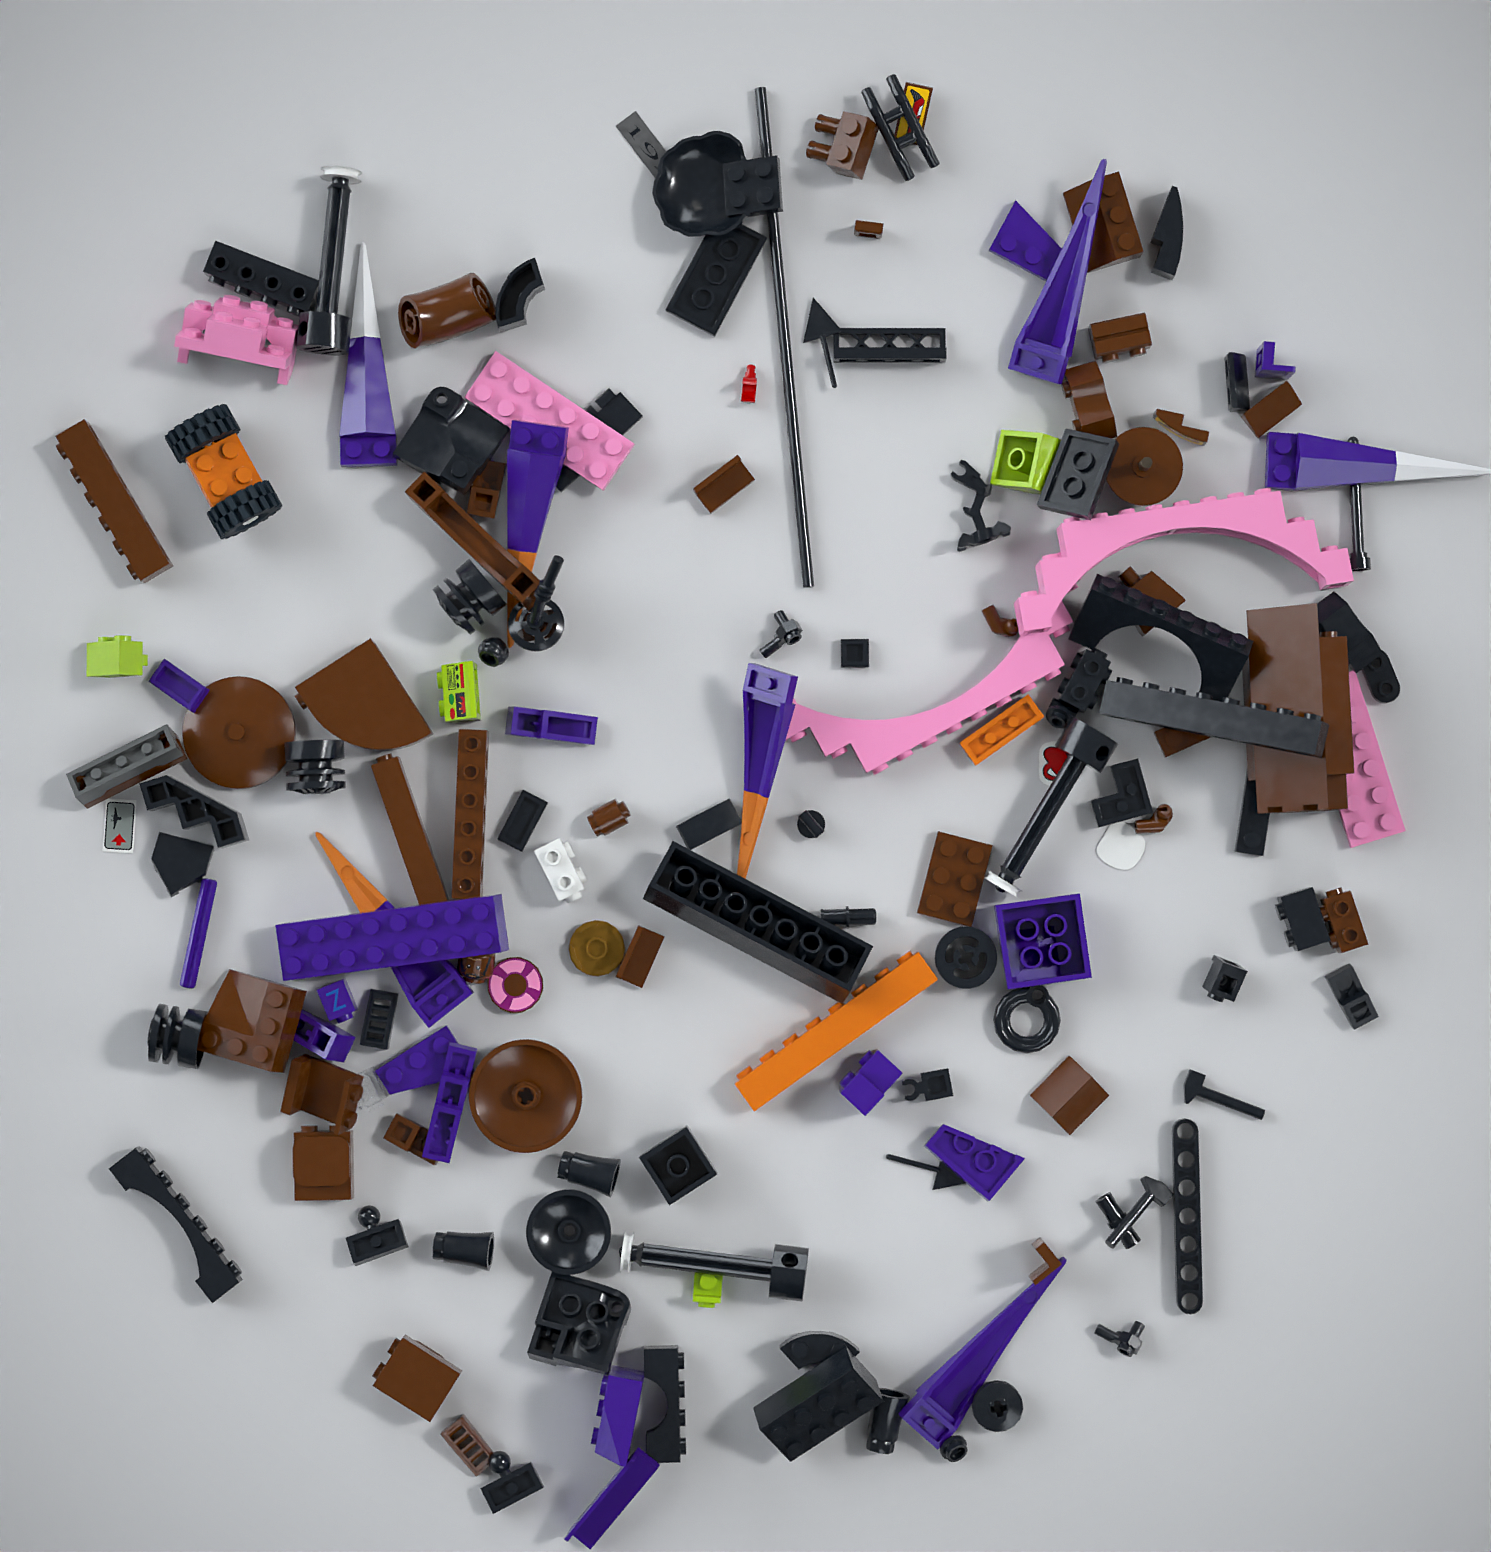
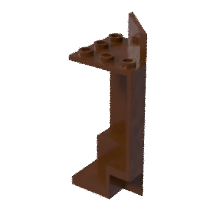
(1307, 674)

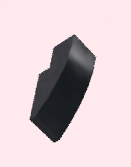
(1169, 236)

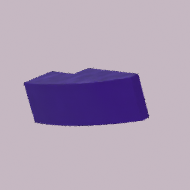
(551, 725)

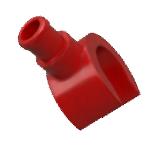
(749, 385)

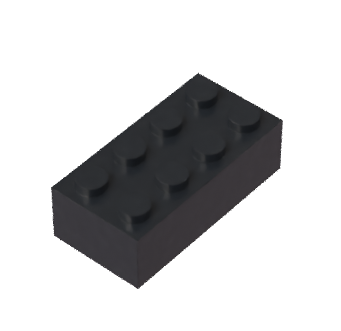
(818, 1404)

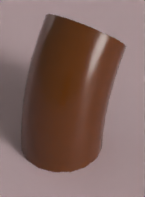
(445, 311)

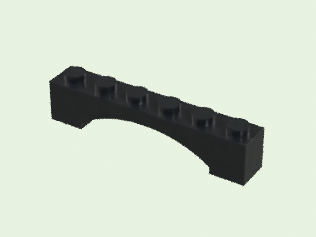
(215, 1271)

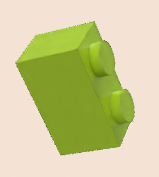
(115, 657)

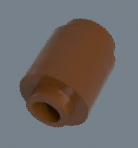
(609, 817)

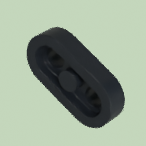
(1378, 676)

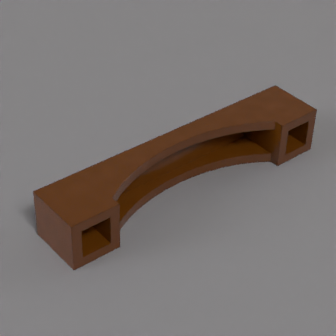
(474, 539)

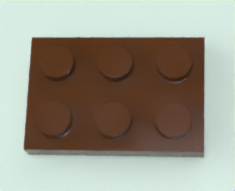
(954, 879)

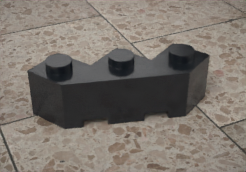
(195, 809)

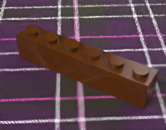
(114, 501)

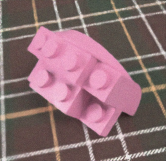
(239, 333)

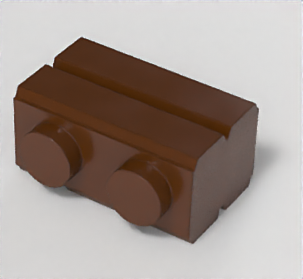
(1119, 337)

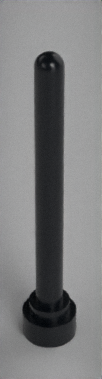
(1358, 559)

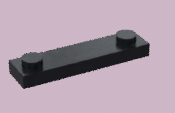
(1251, 826)

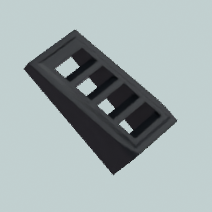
(373, 1042)

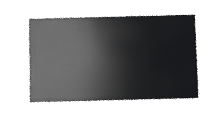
(522, 820)

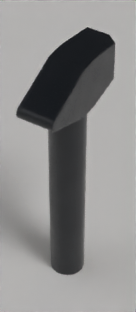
(1194, 1087)
(1156, 1192)

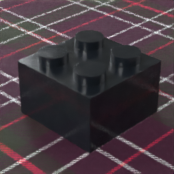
(678, 1165)

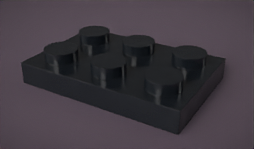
(1078, 474)

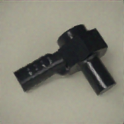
(787, 632)
(1127, 1342)

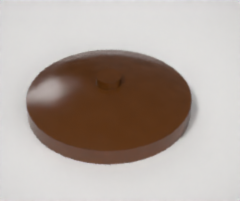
(239, 733)
(525, 1095)

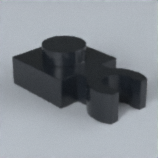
(934, 1085)

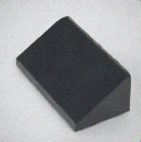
(1237, 382)

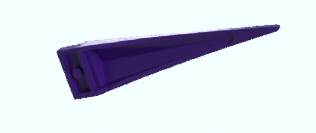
(1051, 327)
(949, 1392)

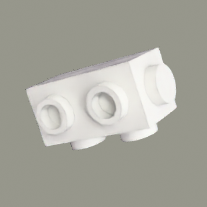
(560, 870)

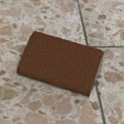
(1271, 409)

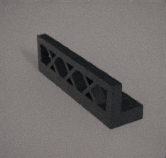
(890, 354)

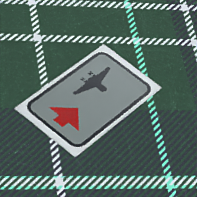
(119, 825)

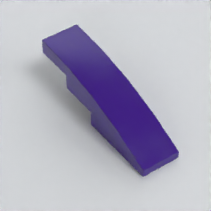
(449, 1102)

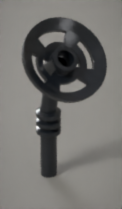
(538, 617)

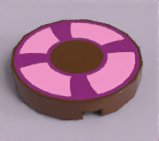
(515, 985)

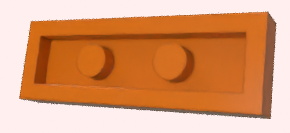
(1001, 730)

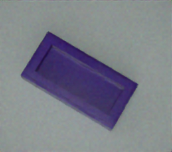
(178, 685)

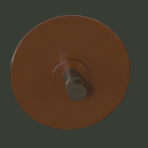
(1145, 466)

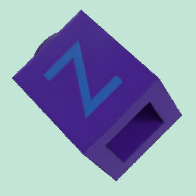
(338, 1001)

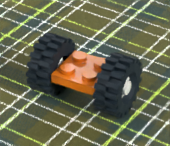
(223, 471)

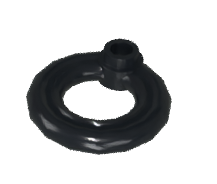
(1045, 1004)

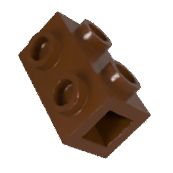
(1343, 920)

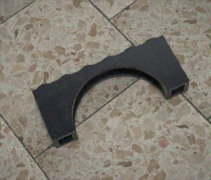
(1116, 606)

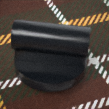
(1060, 713)
(811, 824)

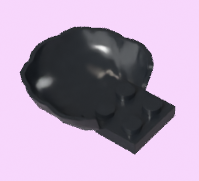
(711, 186)

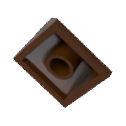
(1069, 1095)

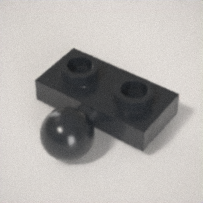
(376, 1240)
(512, 1485)

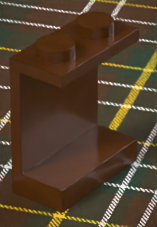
(323, 1091)

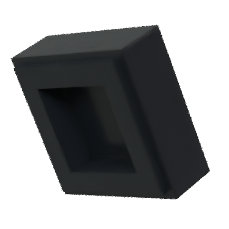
(854, 653)

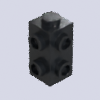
(1089, 671)

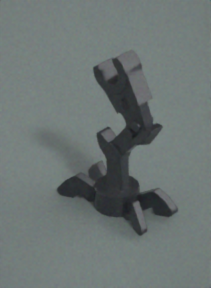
(983, 535)

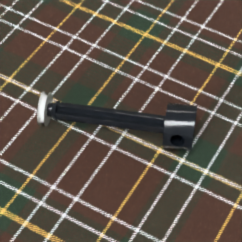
(324, 329)
(1084, 748)
(784, 1272)

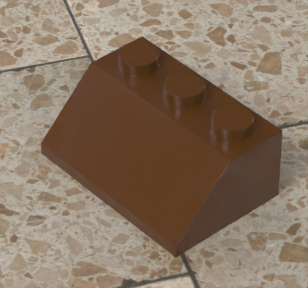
(1115, 230)

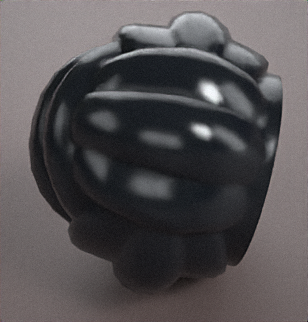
(493, 651)

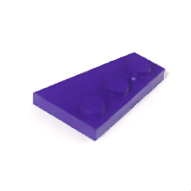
(1026, 243)
(418, 1065)
(973, 1160)

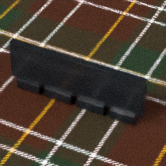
(615, 413)

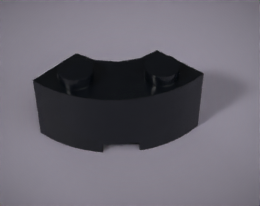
(516, 295)
(1337, 615)
(815, 1347)

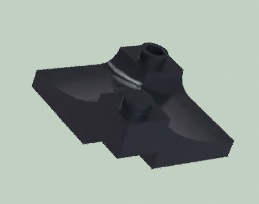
(450, 440)
(578, 1324)

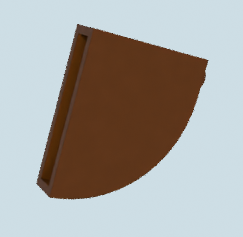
(364, 702)

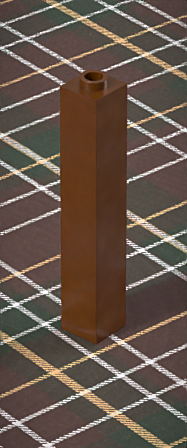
(409, 830)

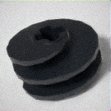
(1009, 1413)

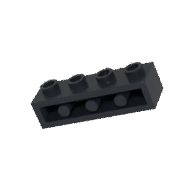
(261, 278)

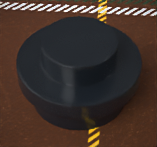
(954, 1448)

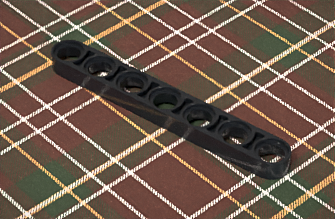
(1193, 1229)

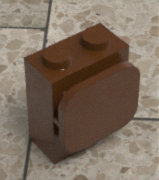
(323, 1164)
(416, 1377)

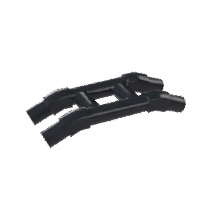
(883, 121)

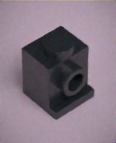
(1232, 975)

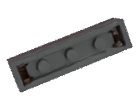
(126, 766)

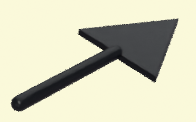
(819, 327)
(944, 1178)

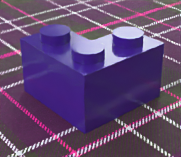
(870, 1081)

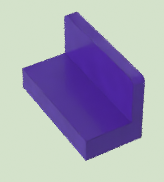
(1265, 364)

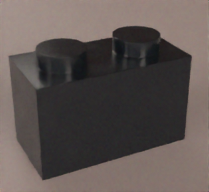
(1302, 919)

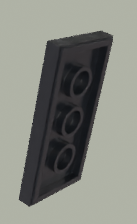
(715, 278)

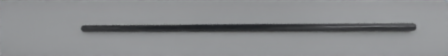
(786, 357)

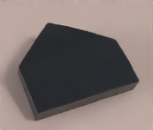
(180, 861)

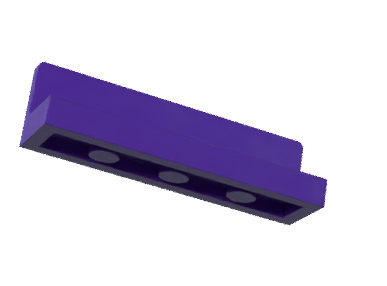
(613, 1498)

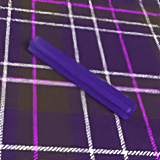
(198, 933)

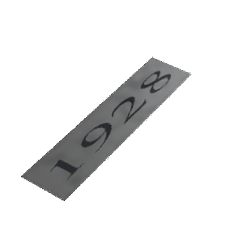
(642, 141)

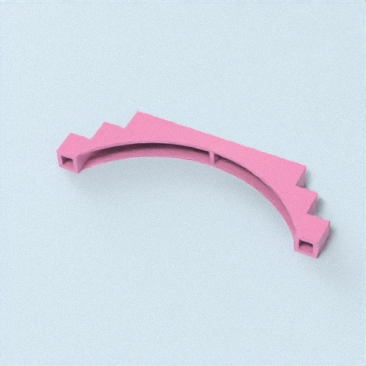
(1251, 518)
(887, 739)

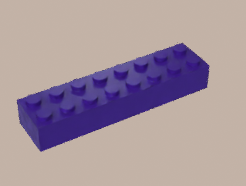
(392, 937)

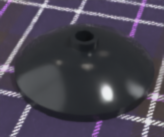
(553, 1246)

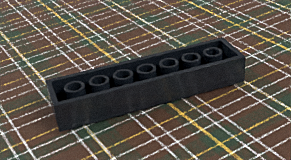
(757, 922)

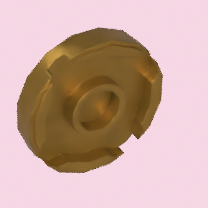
(596, 948)

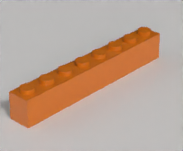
(836, 1030)

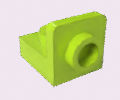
(707, 1289)

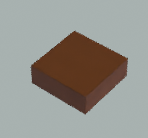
(868, 229)

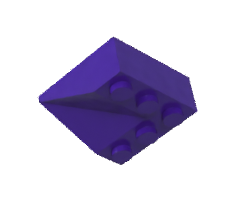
(1043, 941)
(618, 1413)

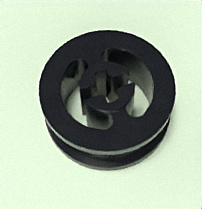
(984, 945)

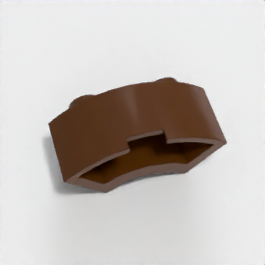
(1089, 400)

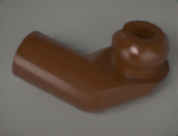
(1000, 625)
(1157, 822)

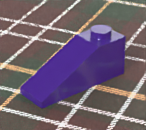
(323, 1037)

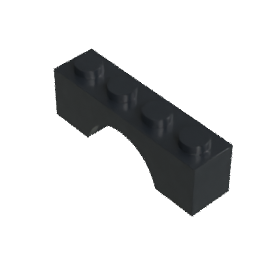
(663, 1367)

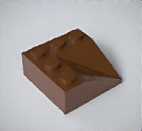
(252, 1021)

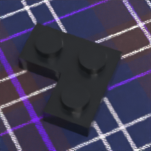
(1130, 799)

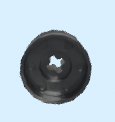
(469, 597)
(315, 765)
(178, 1036)

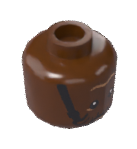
(476, 968)

